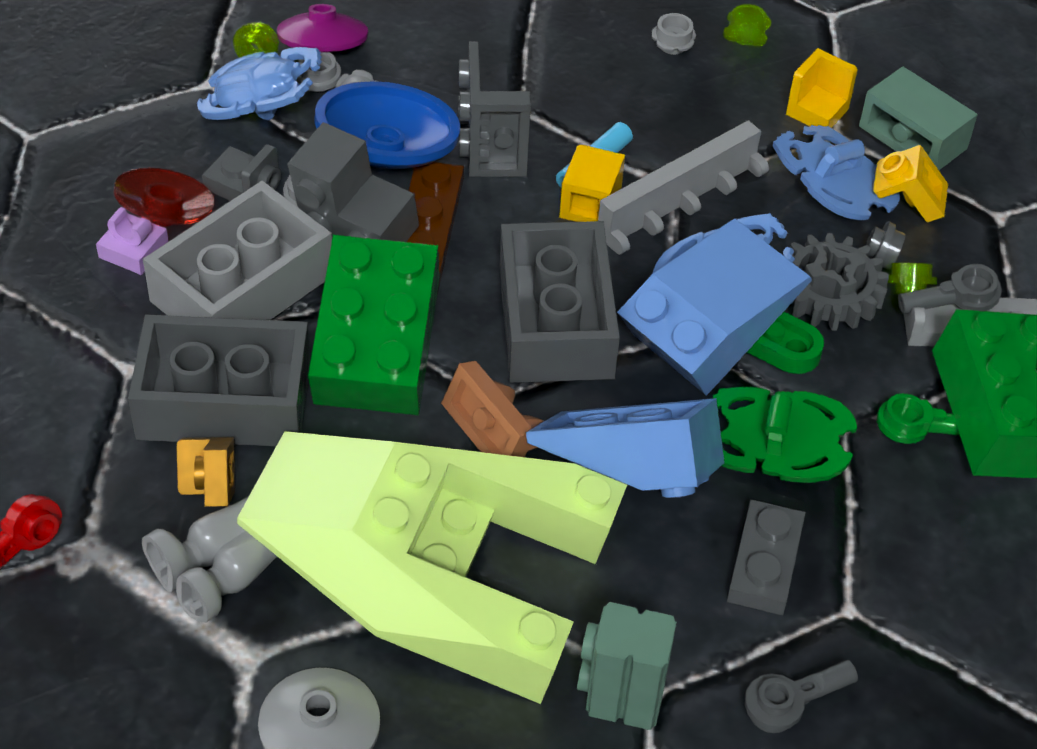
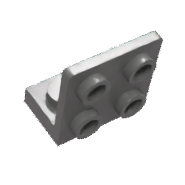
(495, 122)

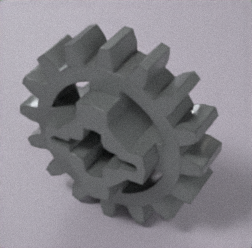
(836, 278)

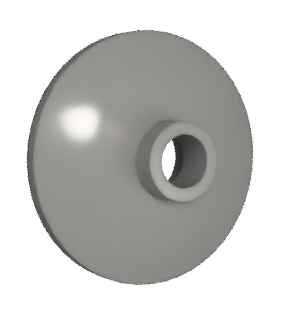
(348, 724)

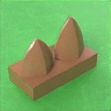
(487, 412)

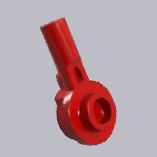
(28, 525)

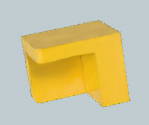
(821, 89)
(589, 179)

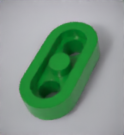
(790, 345)

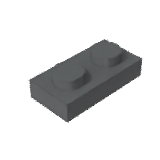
(766, 557)

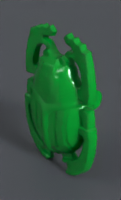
(785, 433)

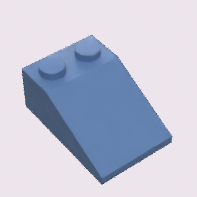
(713, 303)
(640, 445)

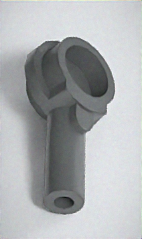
(970, 288)
(779, 702)

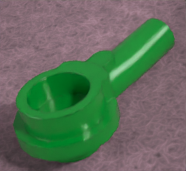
(909, 419)

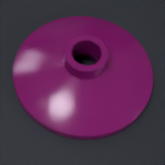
(322, 29)

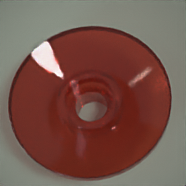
(163, 196)

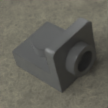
(238, 171)

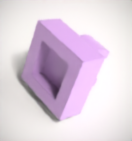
(130, 240)

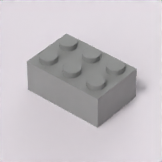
(240, 260)

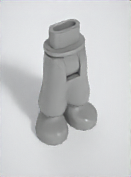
(210, 541)

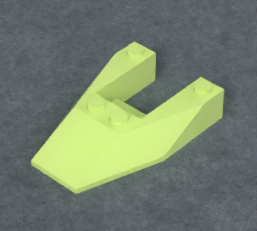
(398, 528)

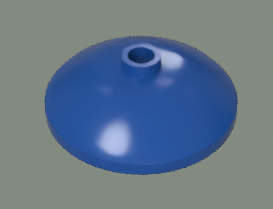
(395, 120)

